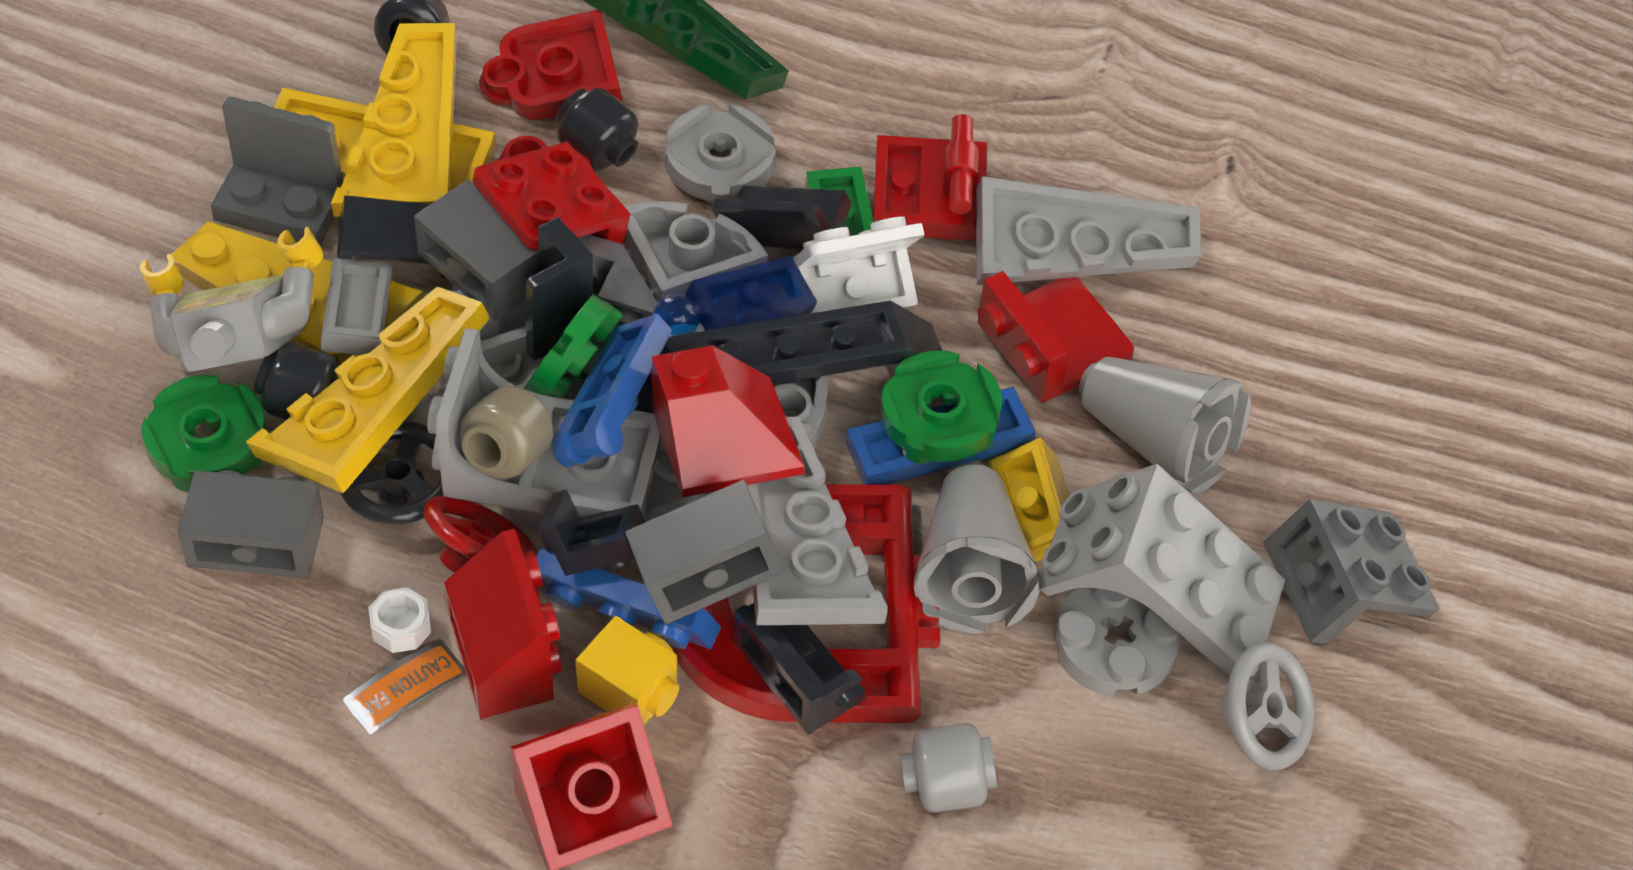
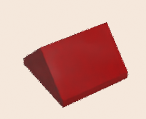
(589, 787)

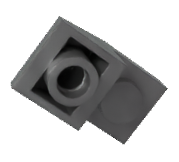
(618, 280)

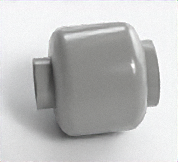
(950, 767)

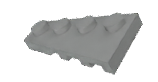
(1077, 233)
(823, 570)

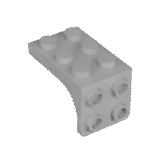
(593, 486)
(1170, 554)

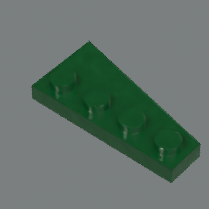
(702, 40)

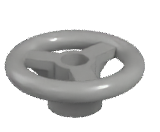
(1261, 705)

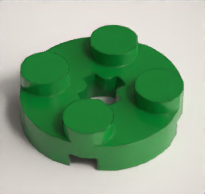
(574, 348)
(198, 400)
(935, 435)

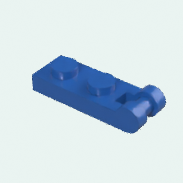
(610, 392)

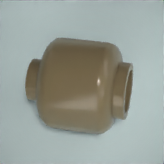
(505, 432)

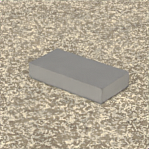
(356, 306)

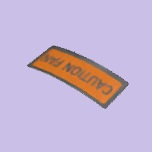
(403, 685)

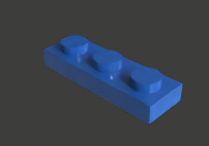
(882, 460)
(626, 600)

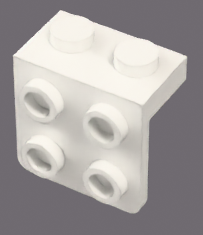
(861, 267)

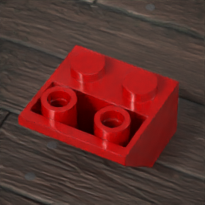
(504, 627)

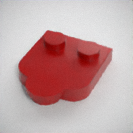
(548, 63)

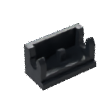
(378, 229)
(798, 669)

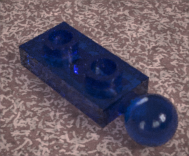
(738, 298)

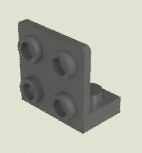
(280, 171)
(1346, 562)

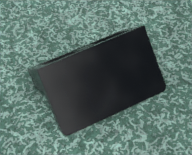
(785, 215)
(558, 287)

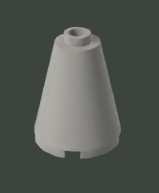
(1169, 415)
(975, 556)

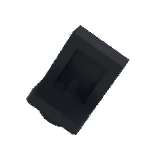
(589, 540)

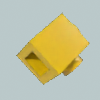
(628, 668)

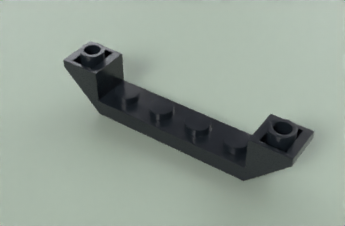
(814, 343)

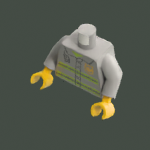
(236, 319)

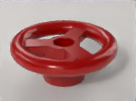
(466, 537)

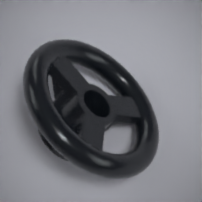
(397, 481)

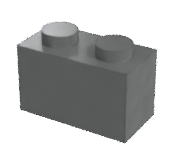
(475, 249)
(251, 524)
(704, 552)

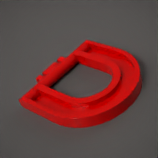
(880, 524)

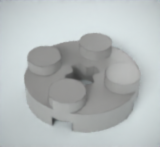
(712, 177)
(1121, 666)

